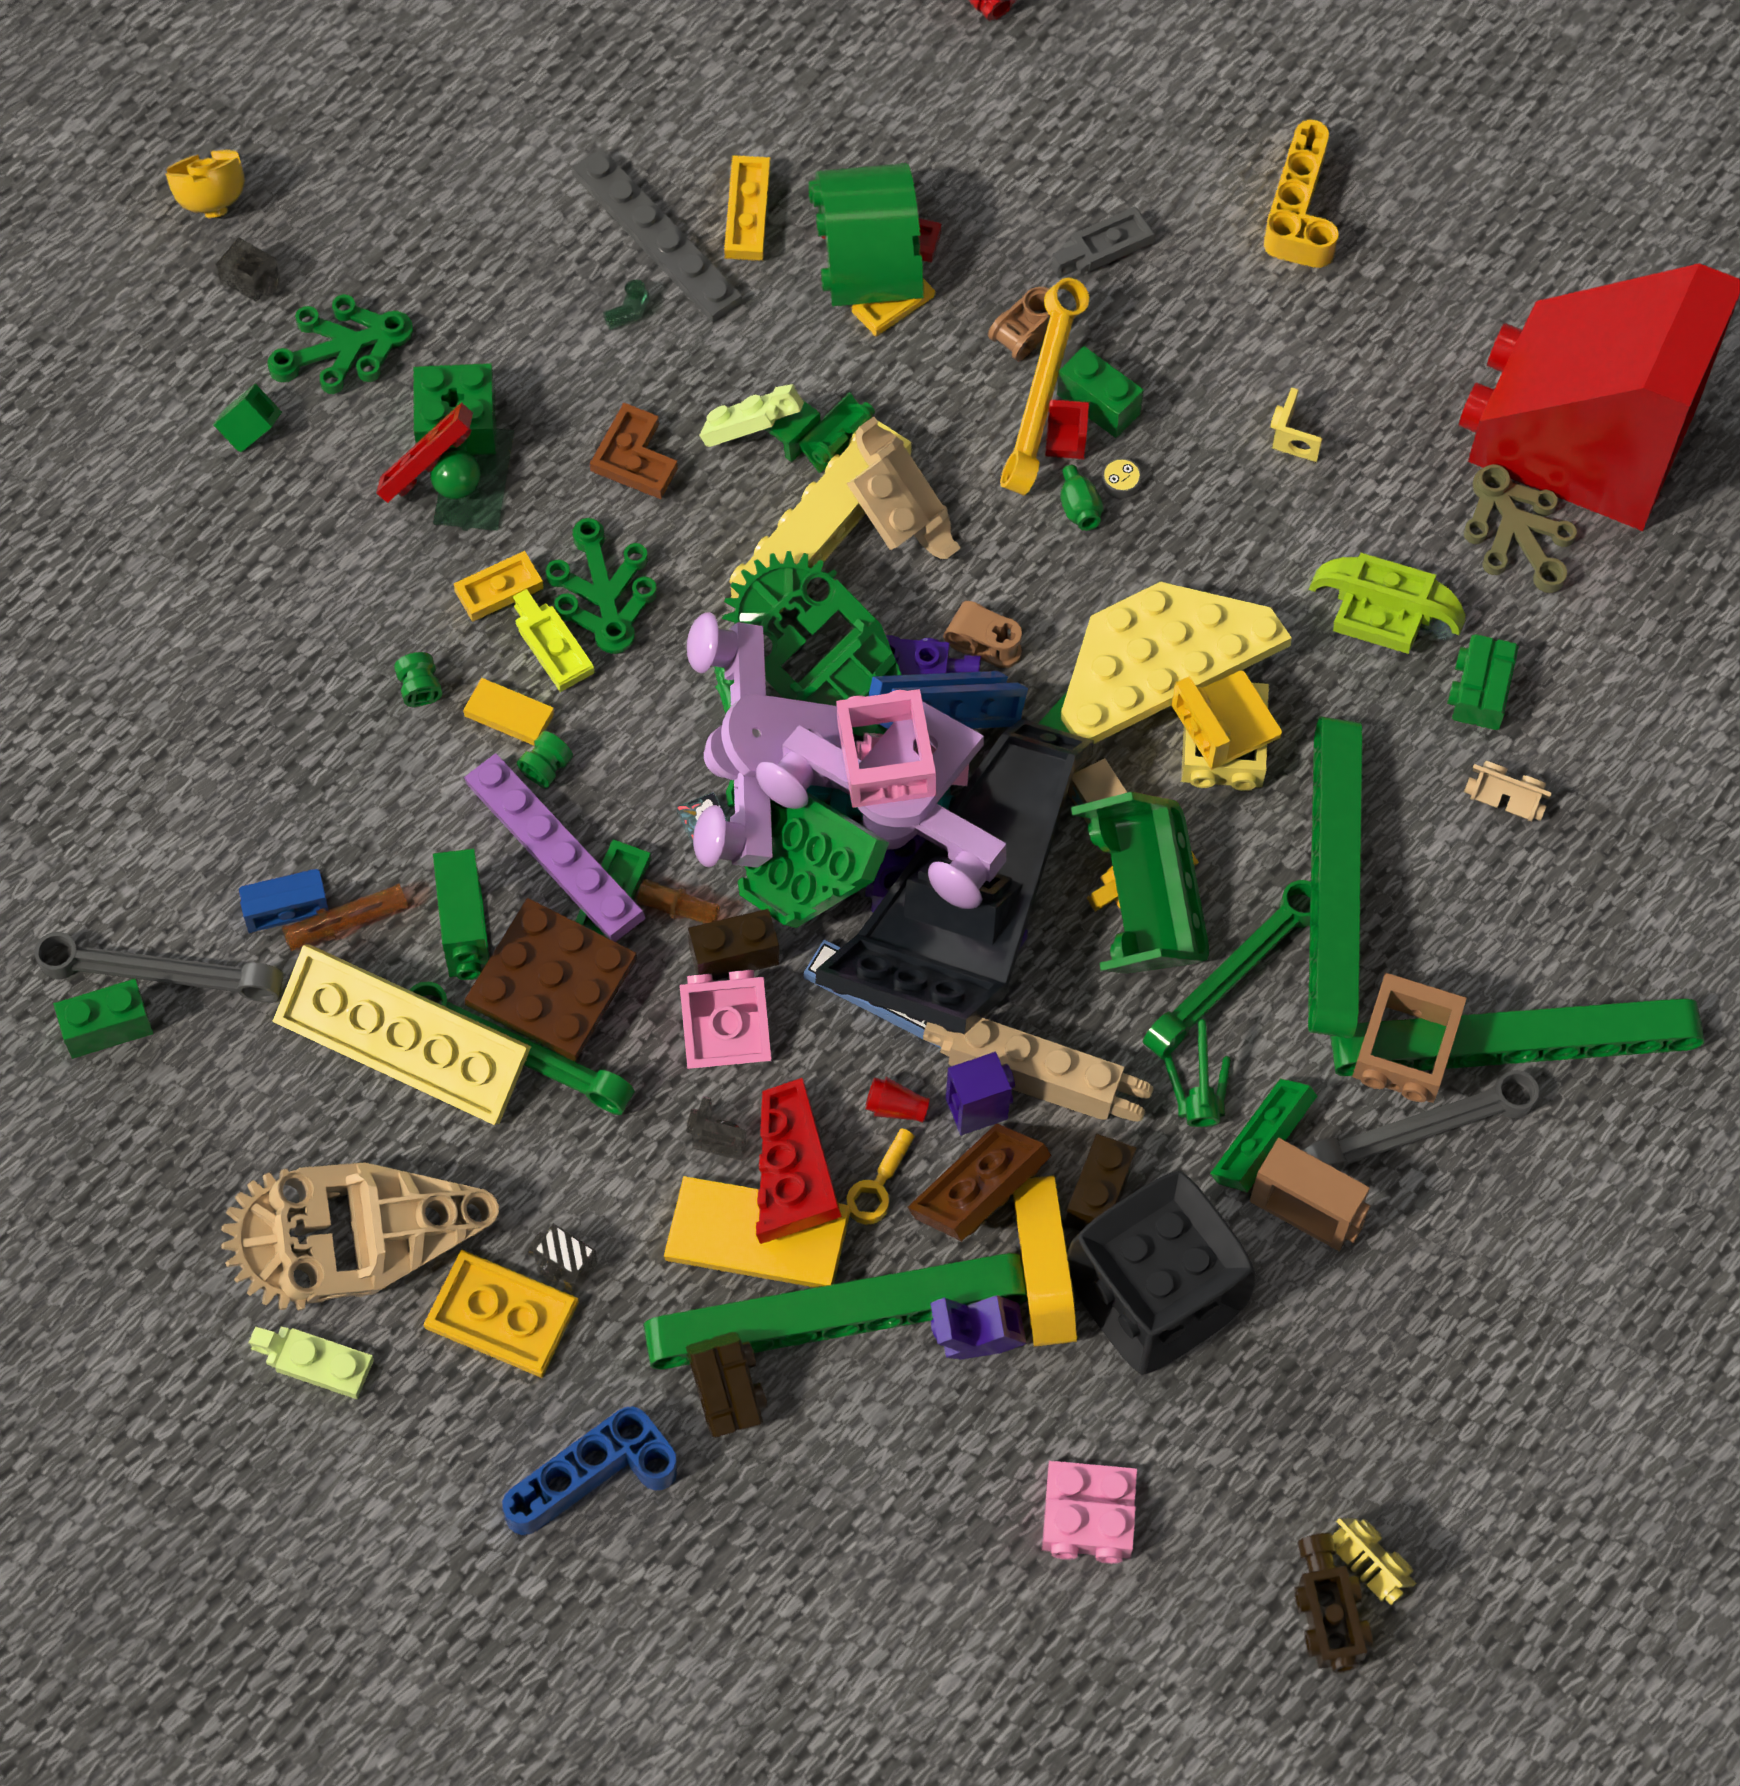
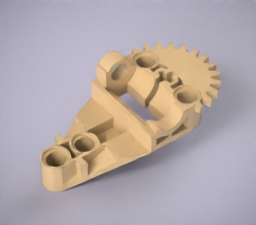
(386, 1224)

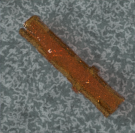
(298, 935)

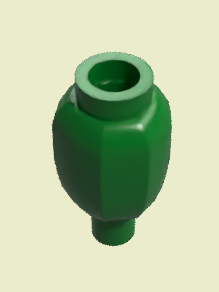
(1080, 499)

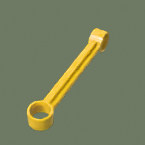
(1022, 464)

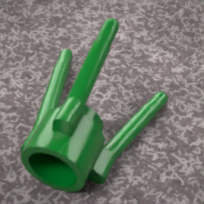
(1202, 1105)

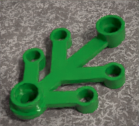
(344, 343)
(602, 591)

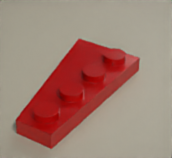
(794, 1171)

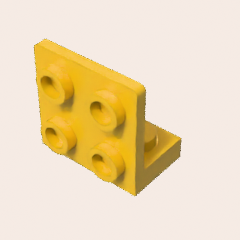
(1224, 717)

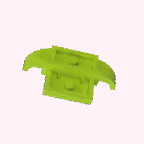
(1387, 600)

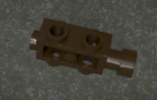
(1337, 1619)

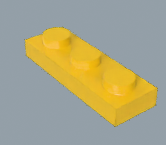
(747, 208)

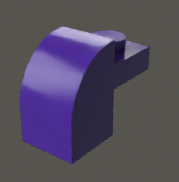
(977, 1329)

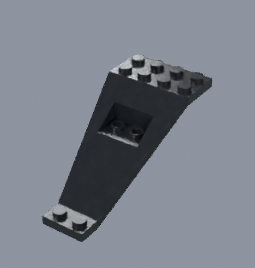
(951, 960)

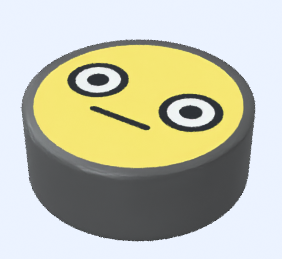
(1121, 478)

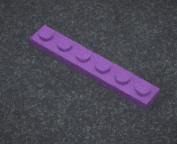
(554, 848)

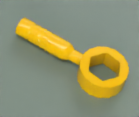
(885, 1171)

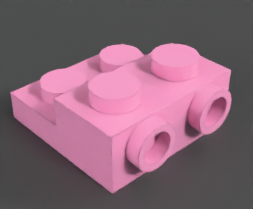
(725, 1020)
(1089, 1511)

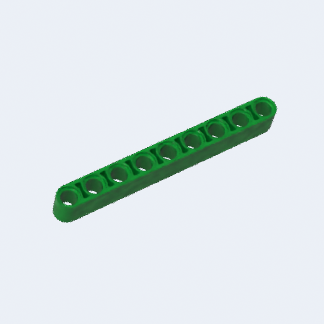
(1335, 878)
(1532, 1035)
(836, 1308)

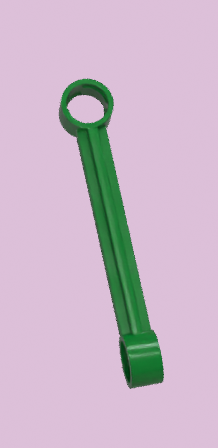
(1173, 1027)
(601, 1087)

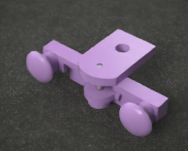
(749, 735)
(973, 852)

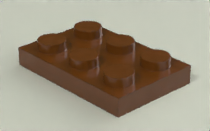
(979, 1182)

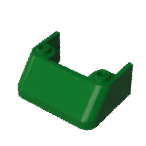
(1152, 881)

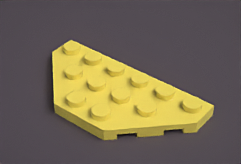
(1154, 640)

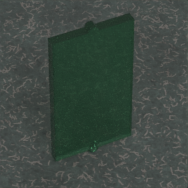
(484, 505)

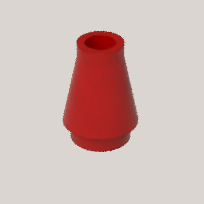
(895, 1101)

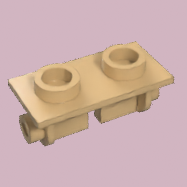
(1523, 794)

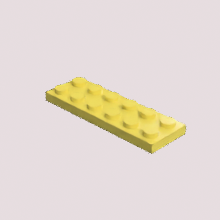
(401, 1034)

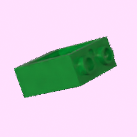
(461, 913)

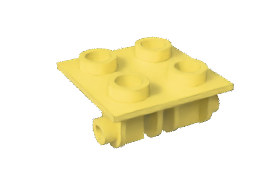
(1364, 1537)

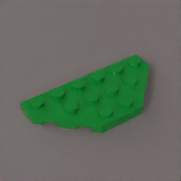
(814, 863)

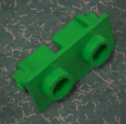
(834, 431)

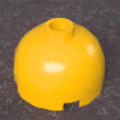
(207, 183)

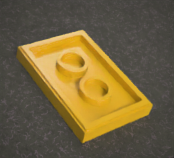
(501, 1313)

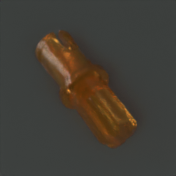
(676, 902)

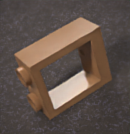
(1420, 1002)
(1311, 1195)

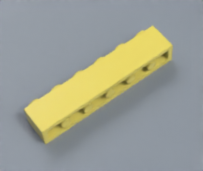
(820, 519)

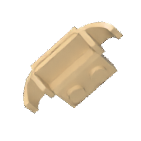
(898, 494)

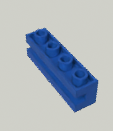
(968, 697)

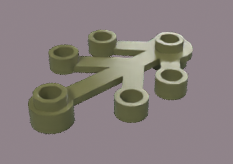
(1518, 524)

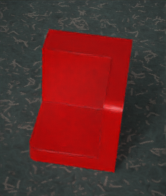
(1067, 429)

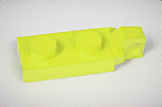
(551, 642)

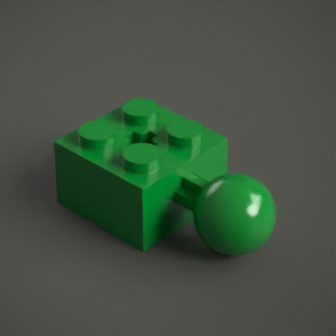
(436, 394)

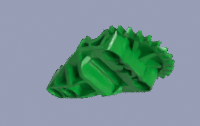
(847, 667)

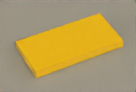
(718, 1232)

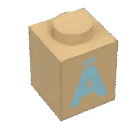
(1094, 784)

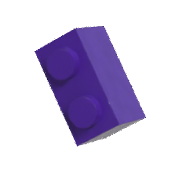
(979, 1092)

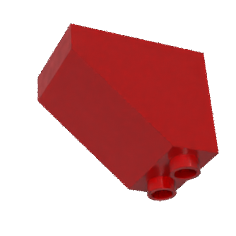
(1603, 388)

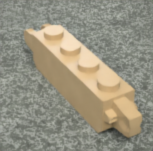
(1047, 1069)

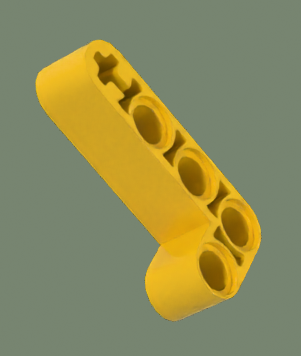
(1299, 229)
(1045, 1262)

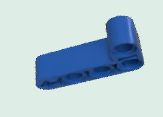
(585, 1477)

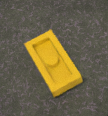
(497, 585)

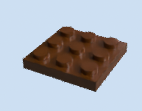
(551, 979)

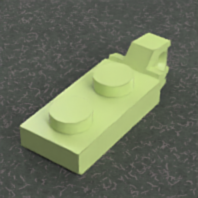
(750, 416)
(314, 1359)

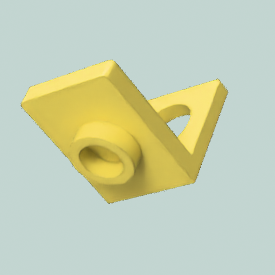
(1284, 434)

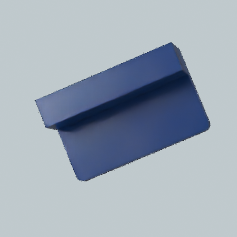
(282, 900)

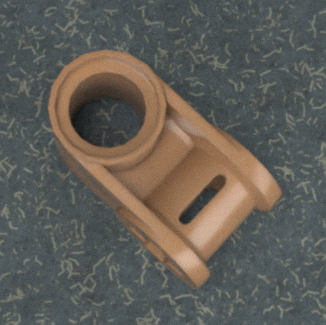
(1020, 326)
(982, 633)

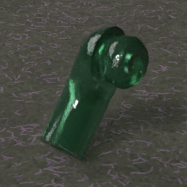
(632, 307)

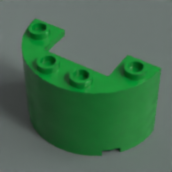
(869, 233)

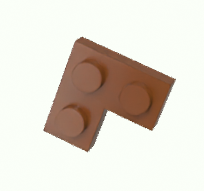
(625, 454)

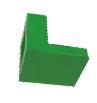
(247, 418)
(793, 428)

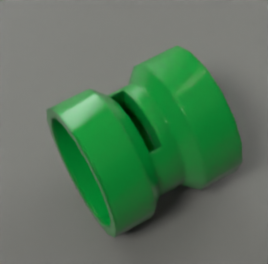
(418, 681)
(545, 759)

